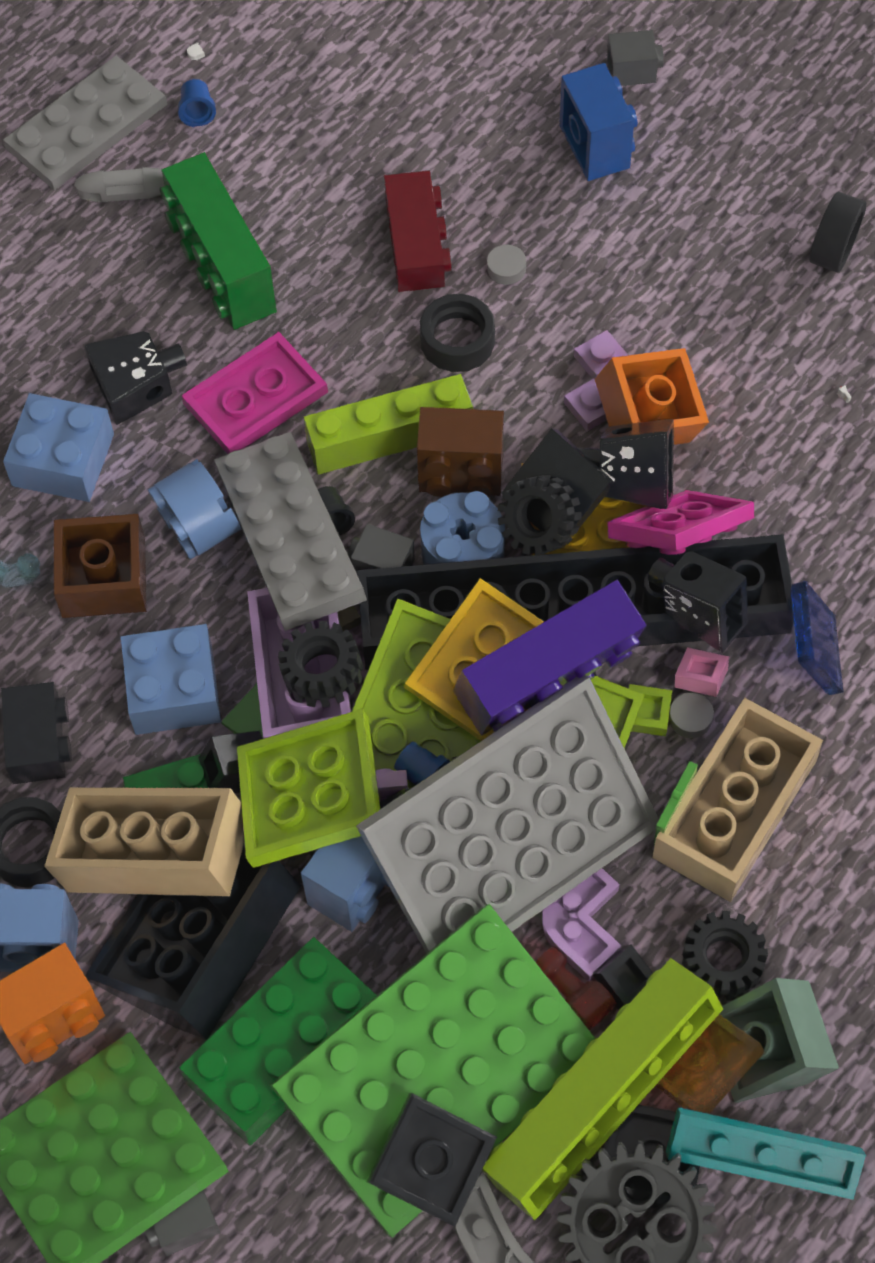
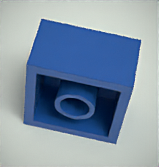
(597, 121)

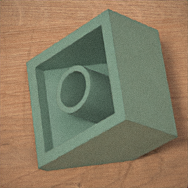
(791, 1032)

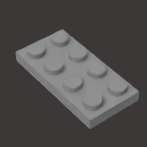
(85, 122)

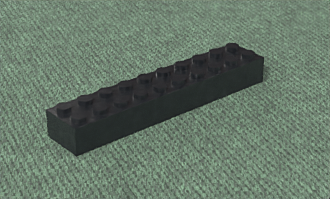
(560, 580)

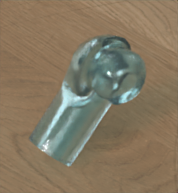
(20, 573)

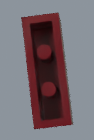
(416, 231)

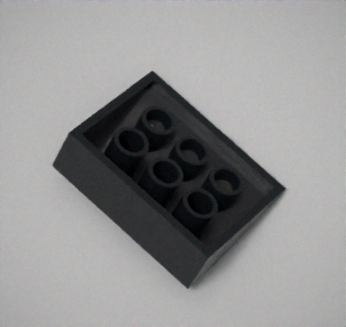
(192, 952)

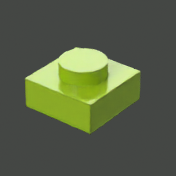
(654, 710)

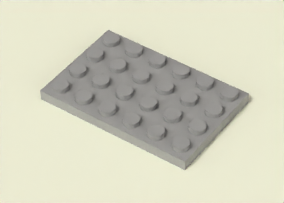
(513, 818)

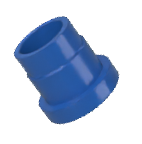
(195, 104)
(419, 762)

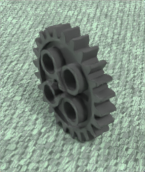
(606, 1190)

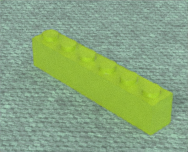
(602, 1088)

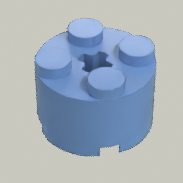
(194, 509)
(461, 529)

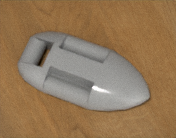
(120, 184)

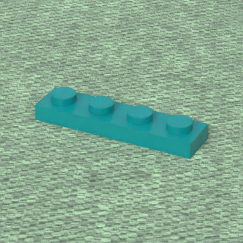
(766, 1153)

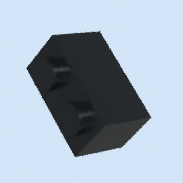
(34, 734)

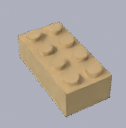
(737, 799)
(148, 841)

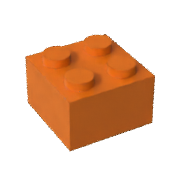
(653, 389)
(47, 1005)

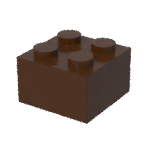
(460, 451)
(99, 566)

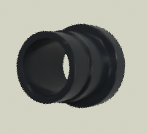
(340, 513)

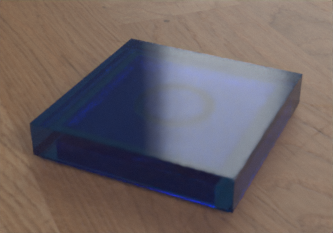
(816, 638)

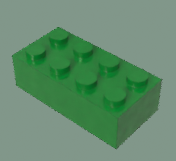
(217, 241)
(271, 1034)

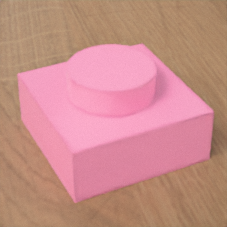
(701, 672)

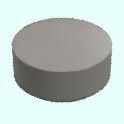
(506, 264)
(691, 715)

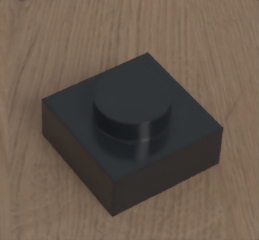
(623, 975)

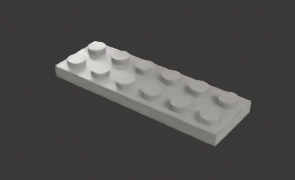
(289, 531)

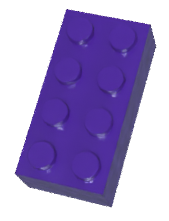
(549, 656)

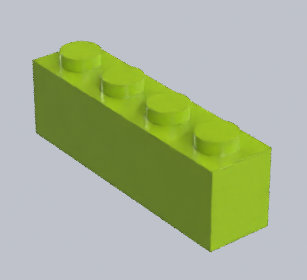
(377, 424)

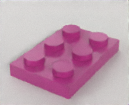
(254, 394)
(687, 520)

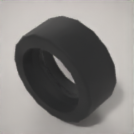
(837, 232)
(457, 358)
(14, 813)

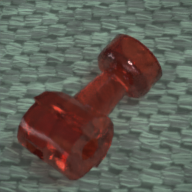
(587, 999)

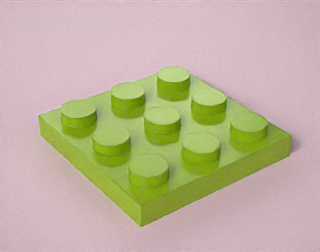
(307, 787)

